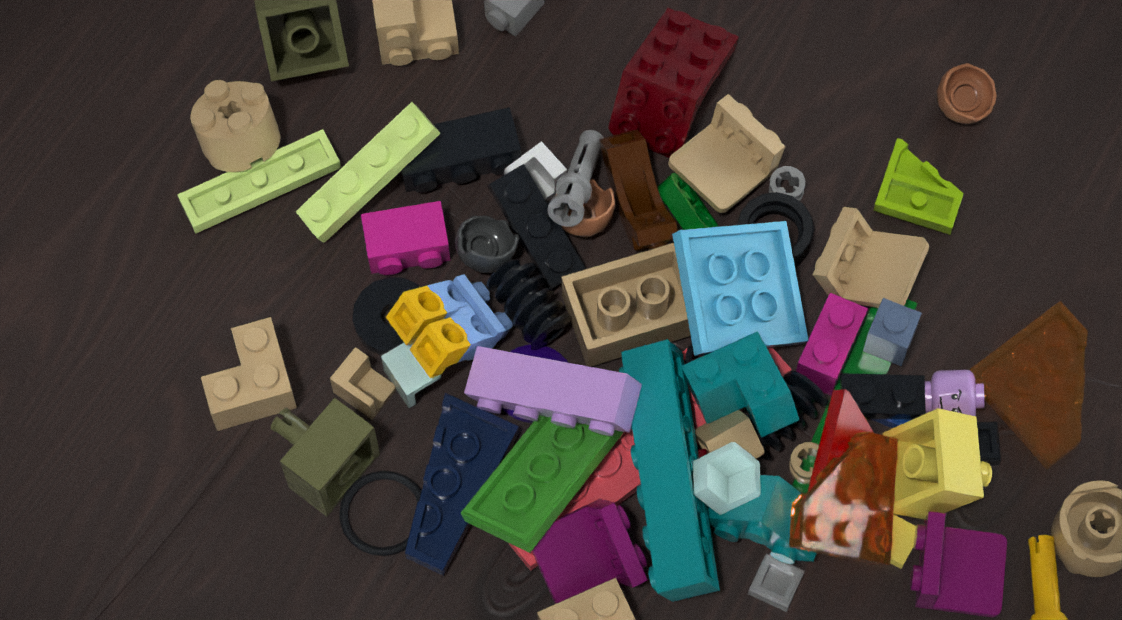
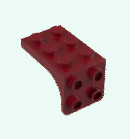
(670, 79)

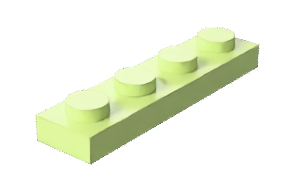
(368, 172)
(240, 191)

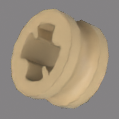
(795, 462)

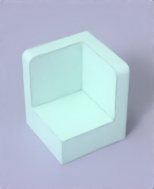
(406, 373)
(726, 478)

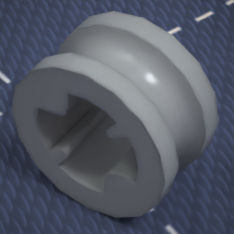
(794, 178)

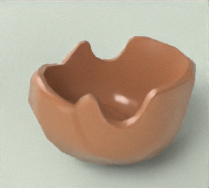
(966, 94)
(597, 212)

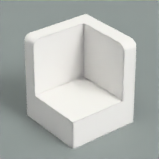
(543, 168)

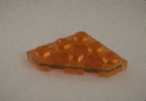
(1039, 383)
(850, 504)

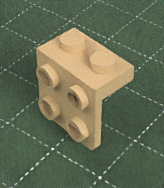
(728, 156)
(868, 263)

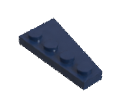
(463, 456)

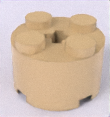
(235, 125)
(1077, 543)

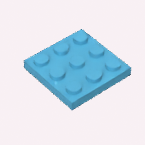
(740, 284)

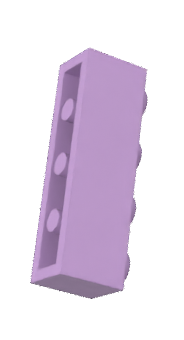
(554, 390)

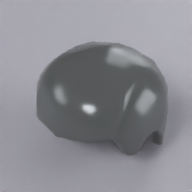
(485, 243)

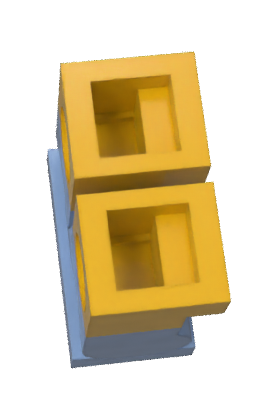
(447, 322)

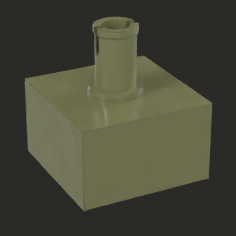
(301, 36)
(326, 454)

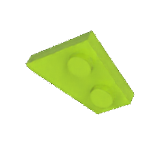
(917, 192)

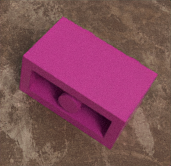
(405, 238)
(831, 342)

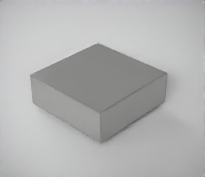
(776, 582)

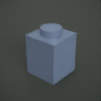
(892, 331)

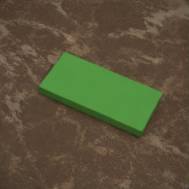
(537, 481)

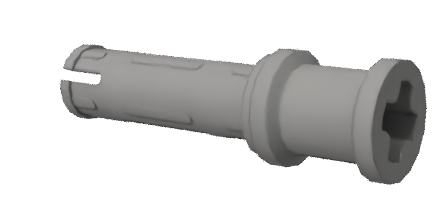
(575, 187)

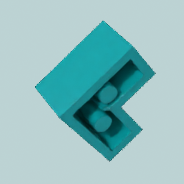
(740, 378)
(764, 520)

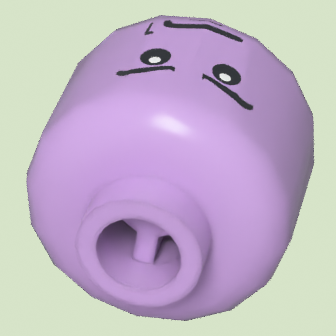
(954, 392)

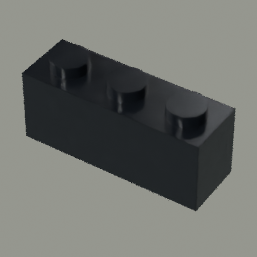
(465, 150)

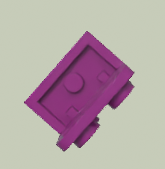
(588, 551)
(958, 568)

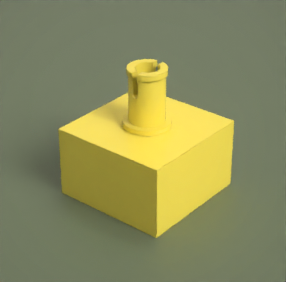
(938, 464)

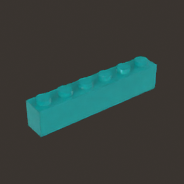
(664, 455)

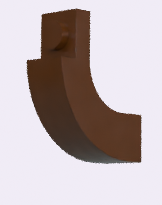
(635, 191)

